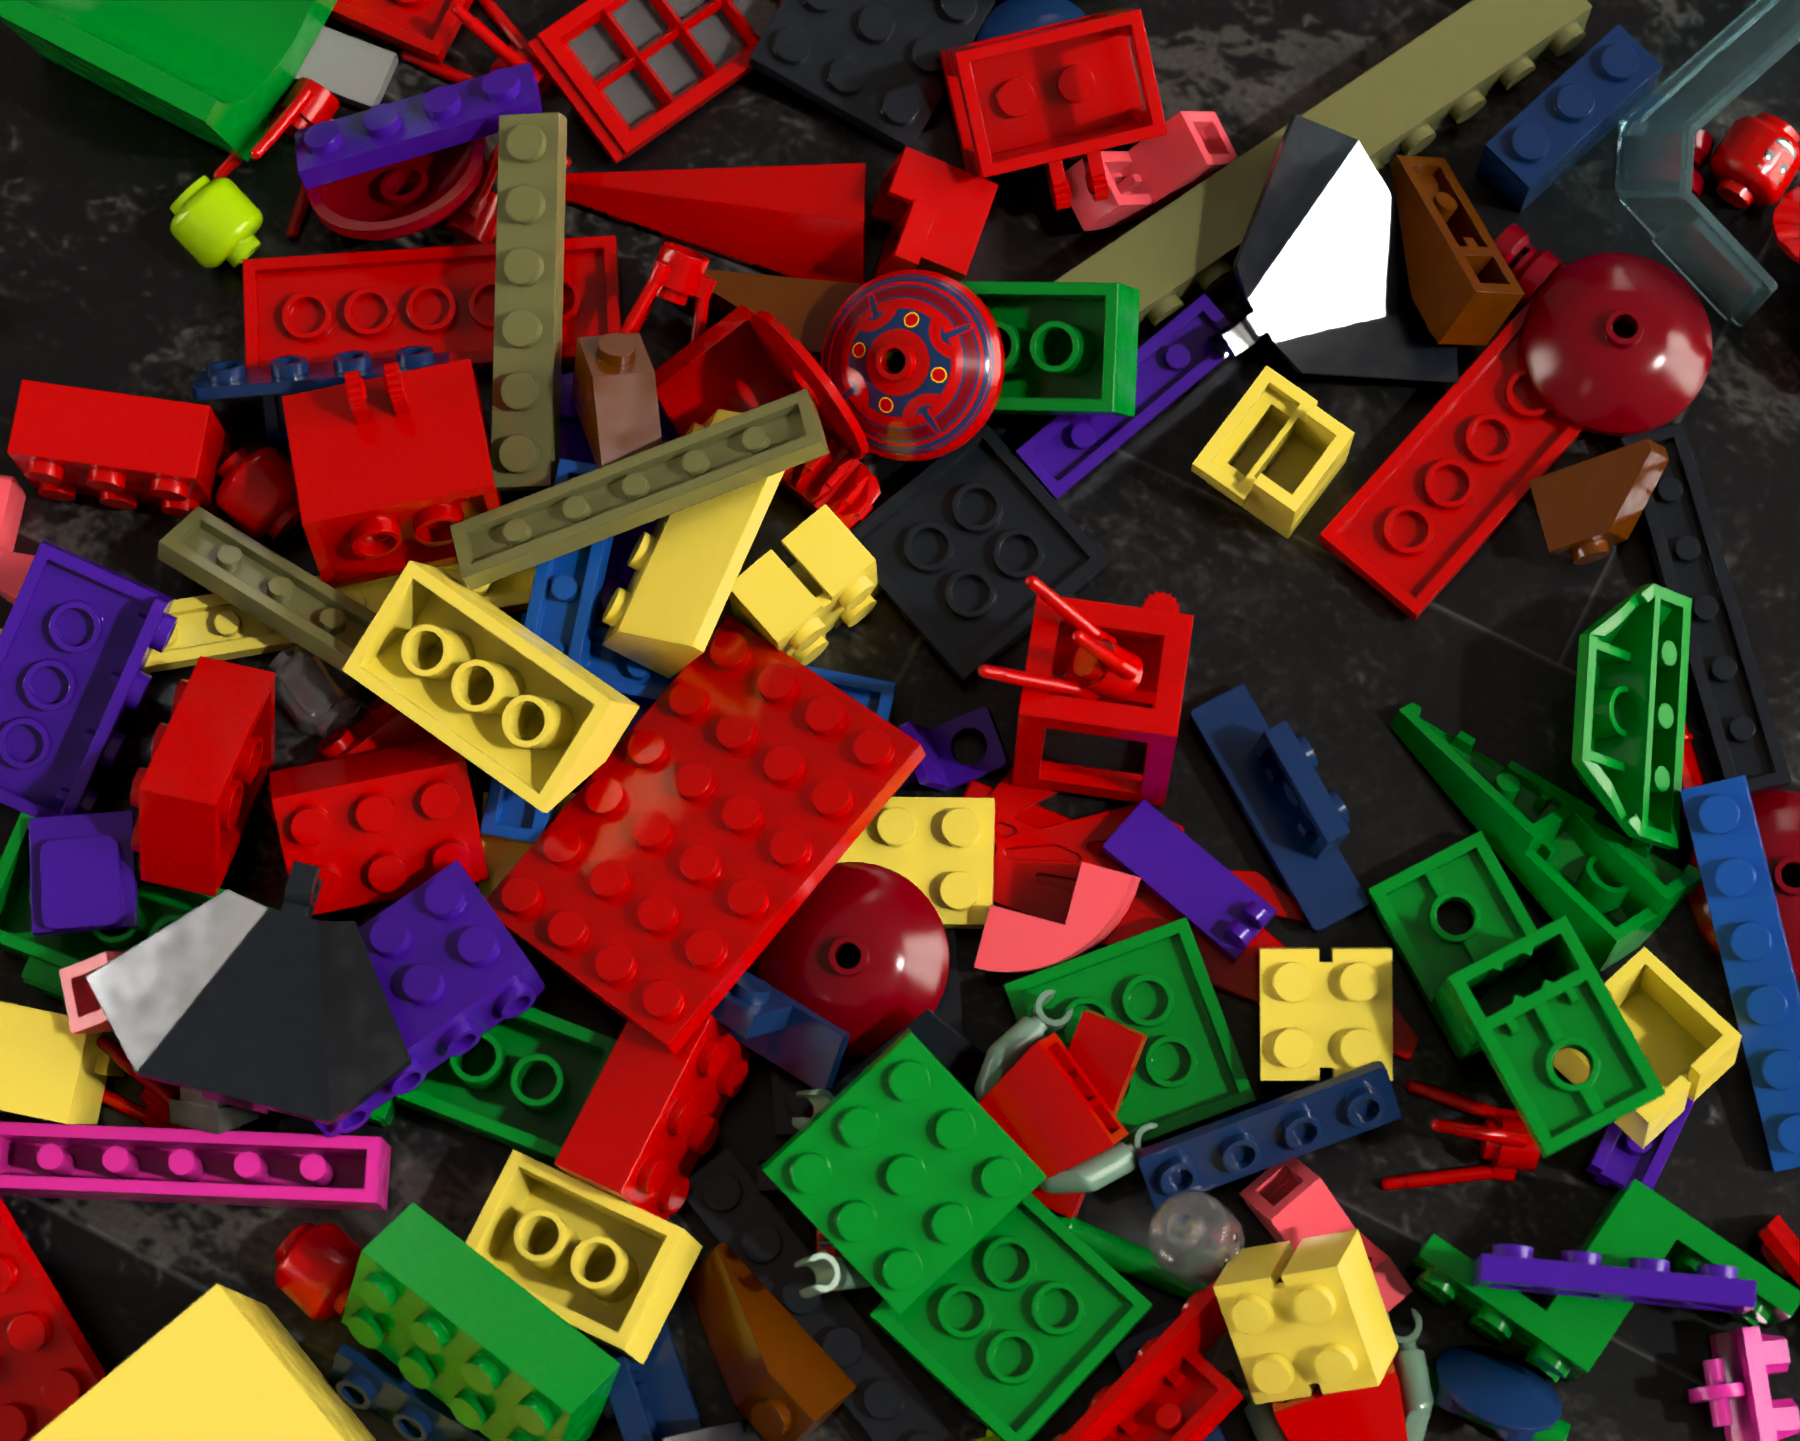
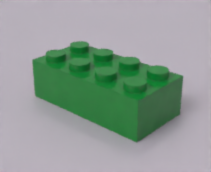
(1064, 346)
(475, 1336)

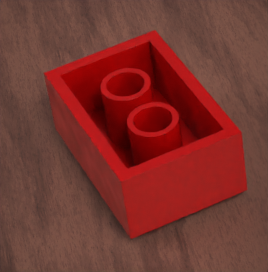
(118, 448)
(204, 775)
(379, 821)
(654, 1116)

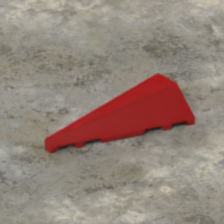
(775, 217)

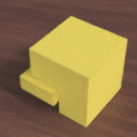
(1275, 452)
(49, 1069)

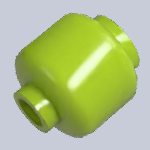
(216, 222)

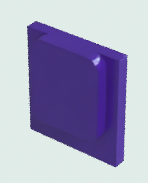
(83, 873)

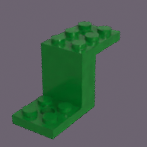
(1515, 994)
(1571, 1332)

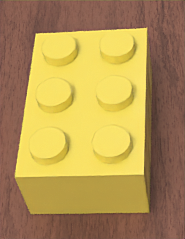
(585, 1254)

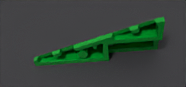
(1553, 844)

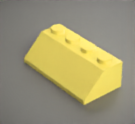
(685, 575)
(489, 686)

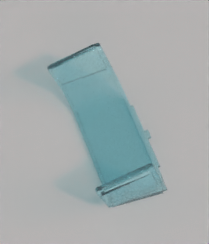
(1658, 157)

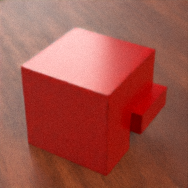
(932, 215)

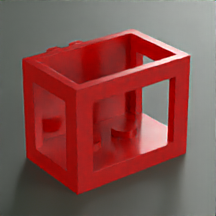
(1054, 97)
(389, 468)
(1149, 715)

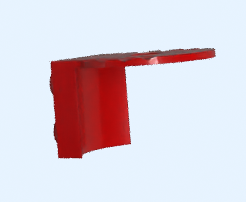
(745, 365)

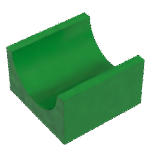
(191, 62)

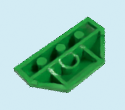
(1635, 712)

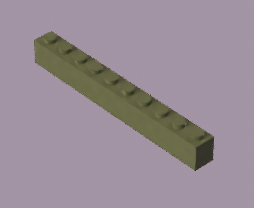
(1385, 108)

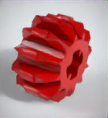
(835, 481)

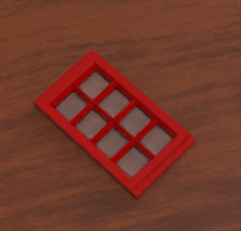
(648, 62)

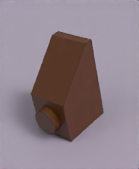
(616, 396)
(1597, 500)

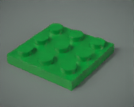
(1163, 990)
(903, 1171)
(1018, 1321)

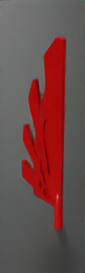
(1039, 866)

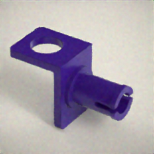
(940, 766)

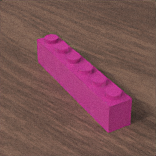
(194, 1166)

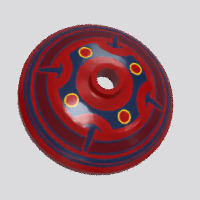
(949, 369)

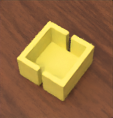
(820, 591)
(1324, 1011)
(1676, 1032)
(1313, 1326)

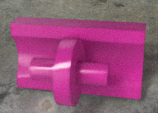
(1740, 1386)

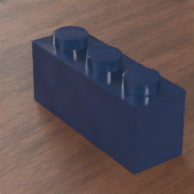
(1568, 118)

